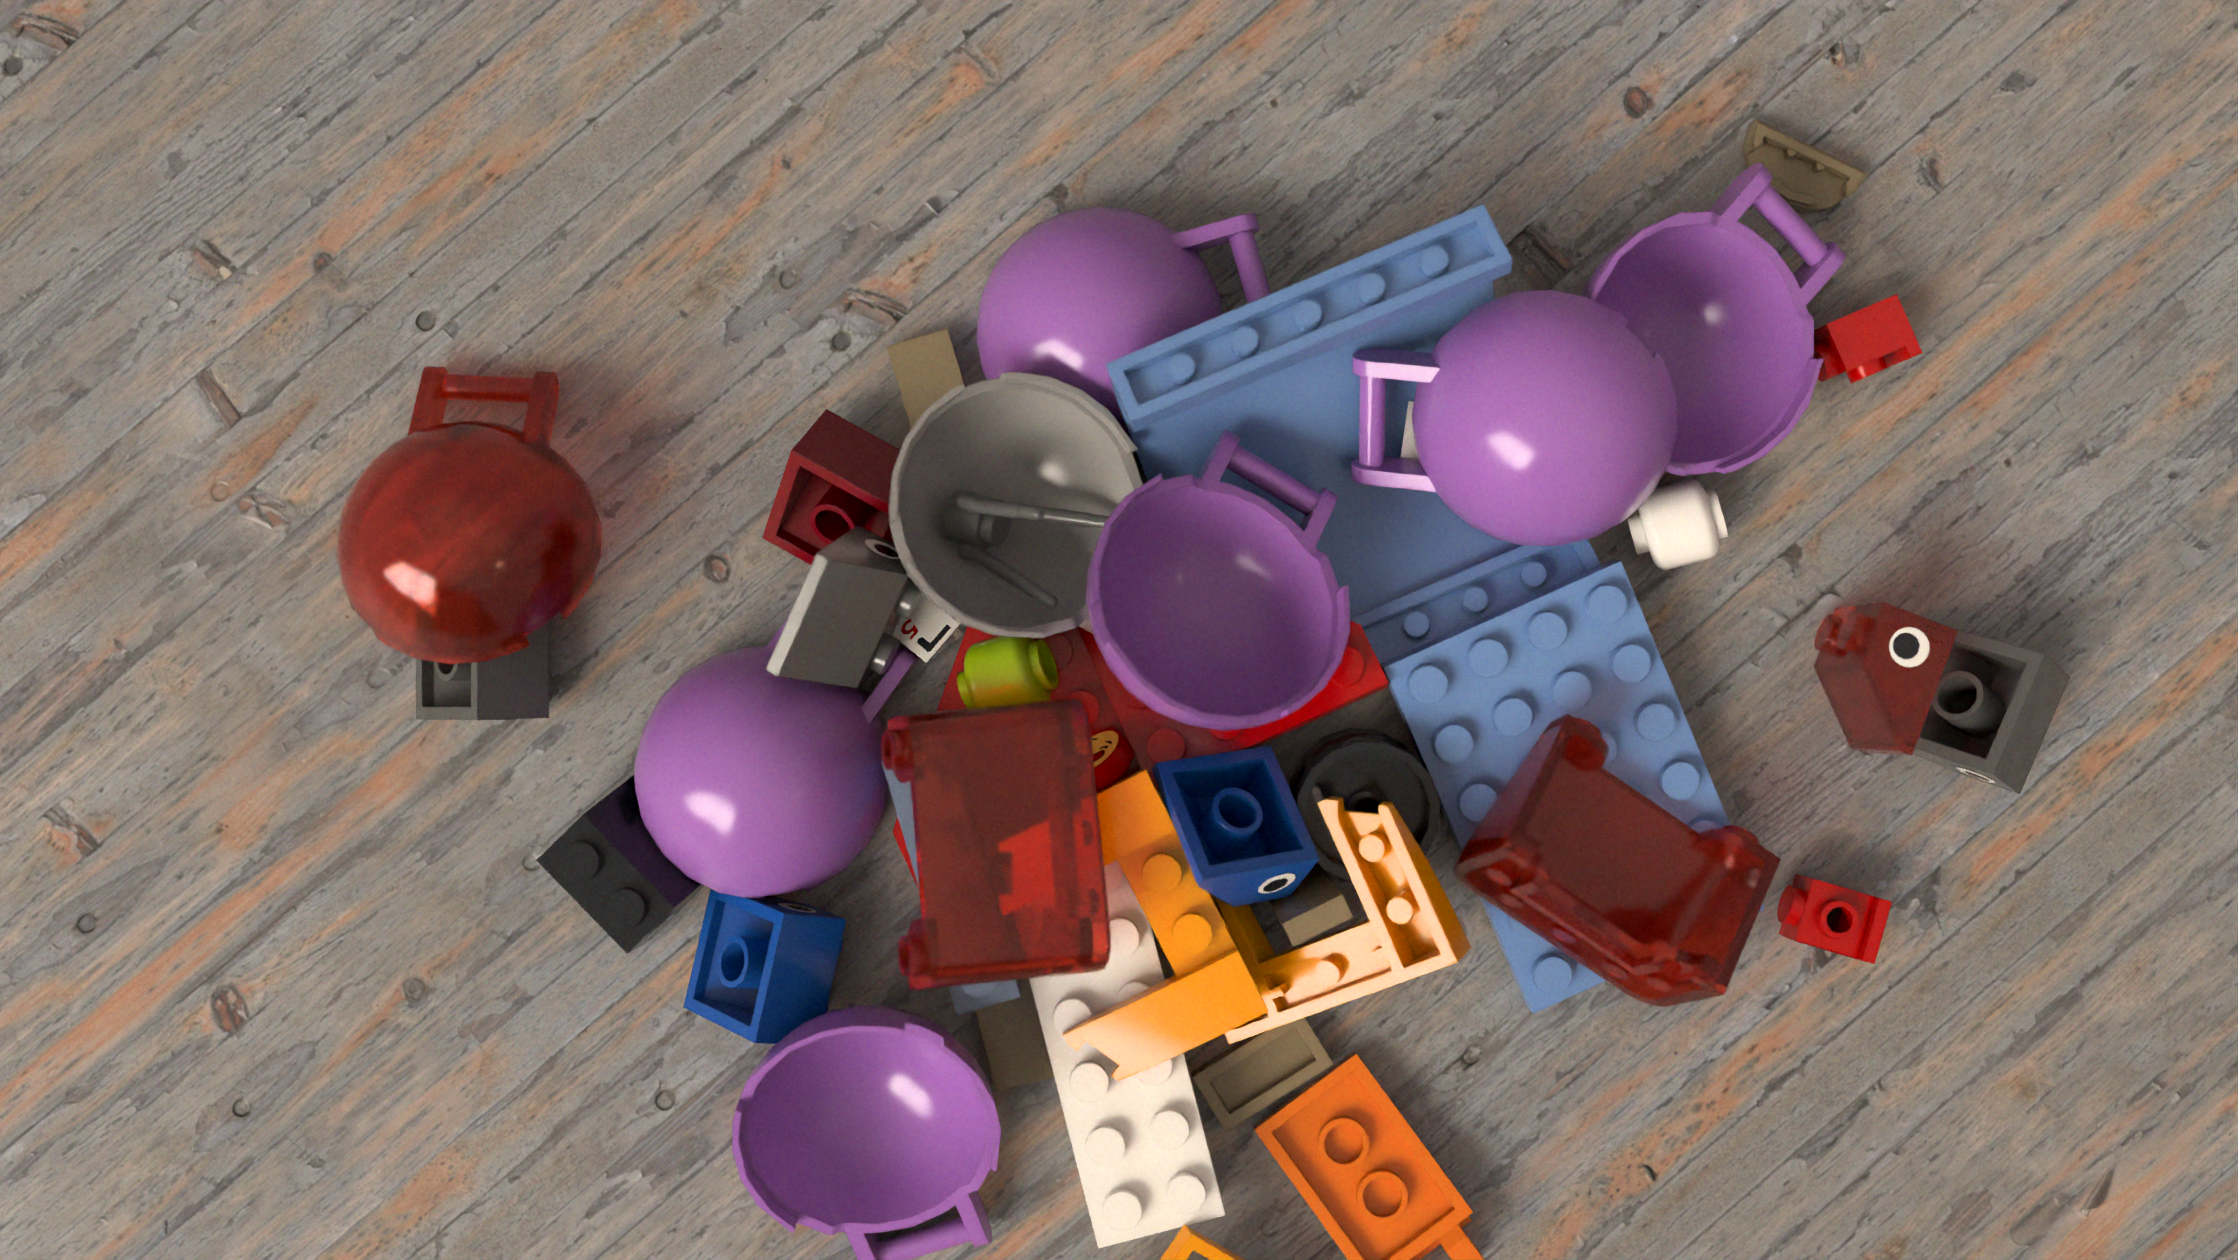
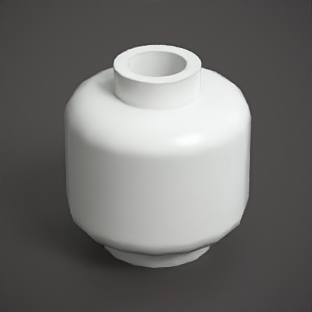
(1679, 524)

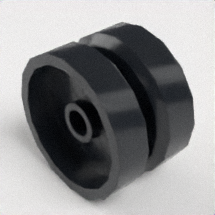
(1360, 766)

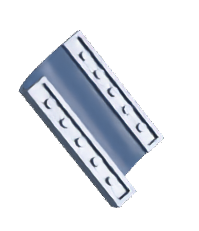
(1289, 391)

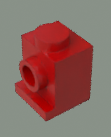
(1865, 341)
(1857, 925)

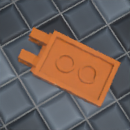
(1366, 1170)

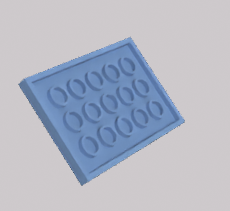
(1494, 687)

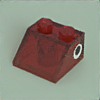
(1881, 673)

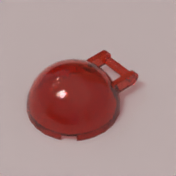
(469, 526)

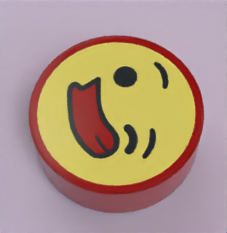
(1111, 756)

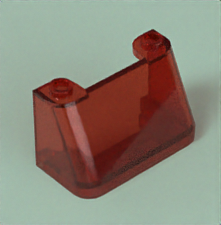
(1002, 843)
(1616, 873)

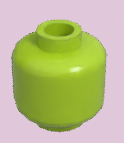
(1007, 672)

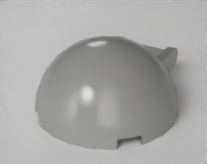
(1021, 444)

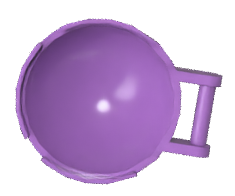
(1101, 289)
(1724, 320)
(1526, 419)
(1217, 595)
(763, 774)
(870, 1131)

